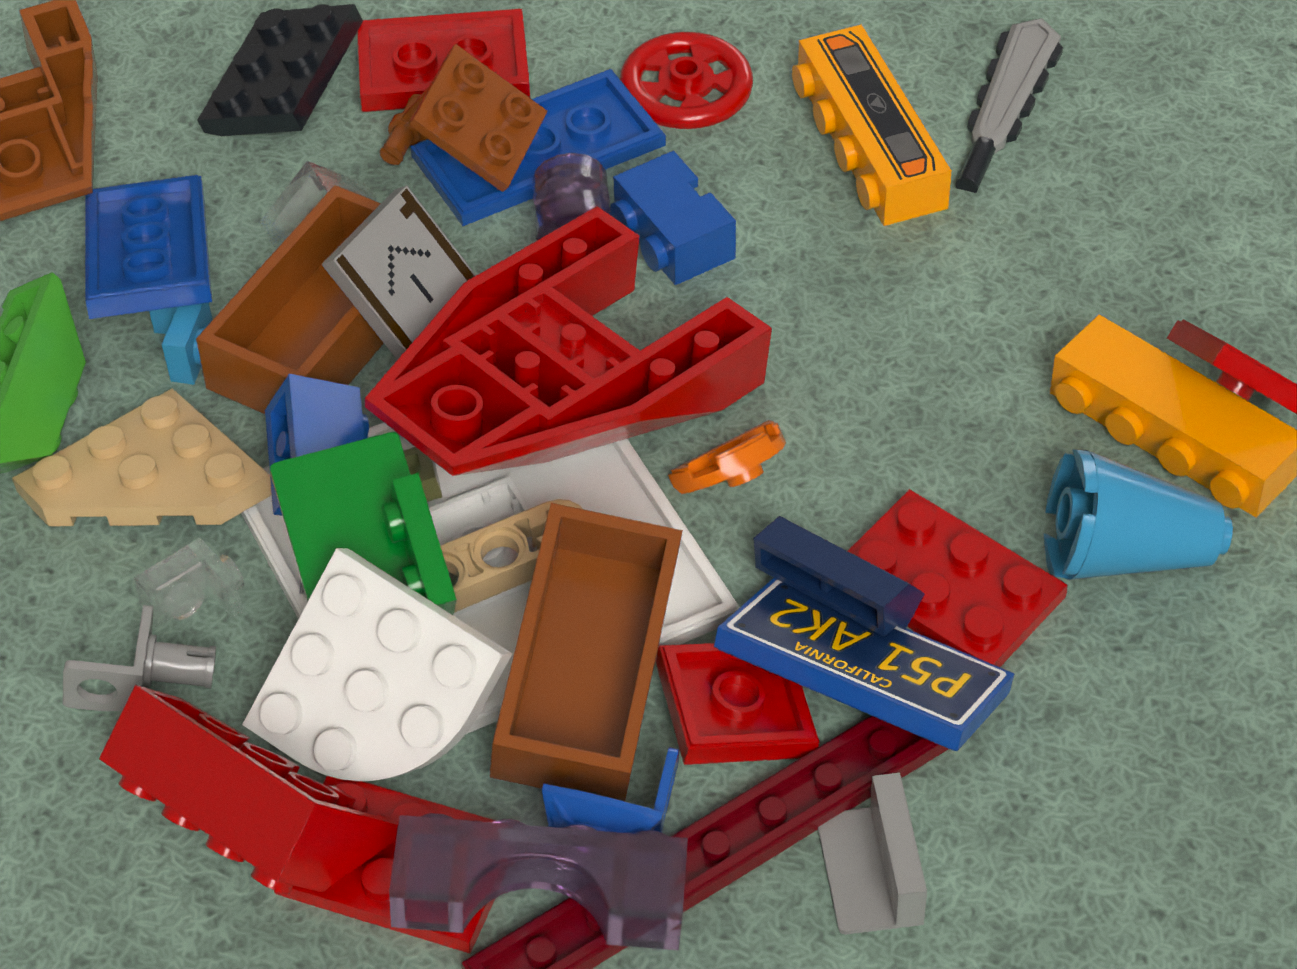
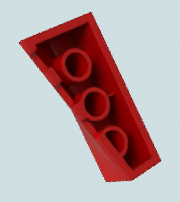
(241, 795)

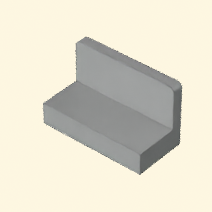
(875, 862)

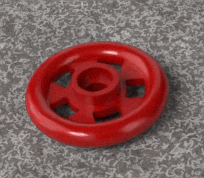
(688, 79)

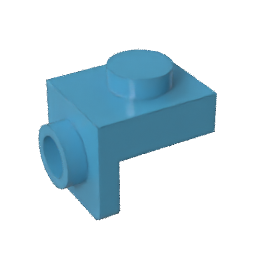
(179, 345)

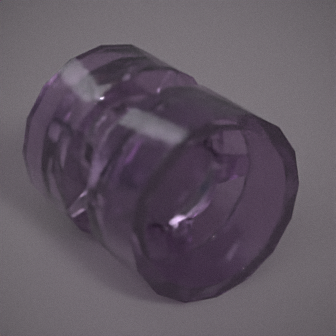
(567, 189)

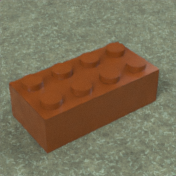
(292, 314)
(585, 653)

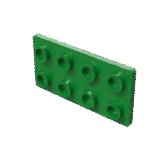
(363, 502)

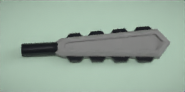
(1013, 80)

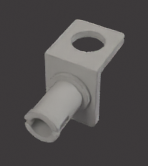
(152, 663)

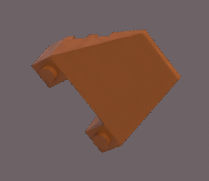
(49, 113)

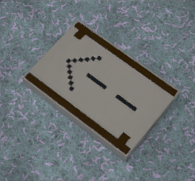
(398, 269)

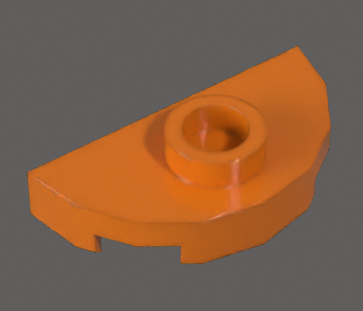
(732, 461)

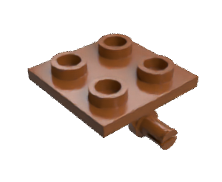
(471, 118)

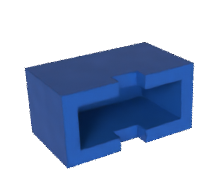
(674, 223)

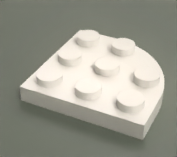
(373, 677)

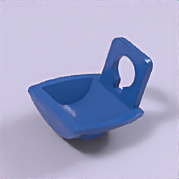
(606, 814)

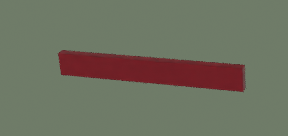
(731, 839)

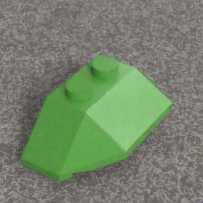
(37, 370)

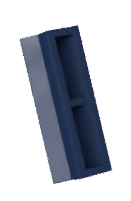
(835, 577)

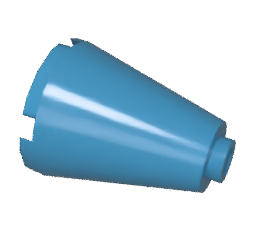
(1127, 521)

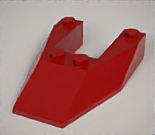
(530, 376)

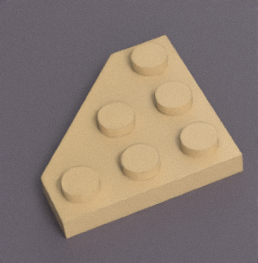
(146, 468)

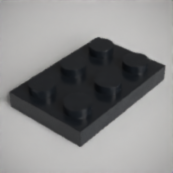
(280, 70)

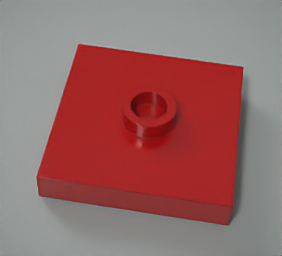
(1239, 371)
(732, 708)

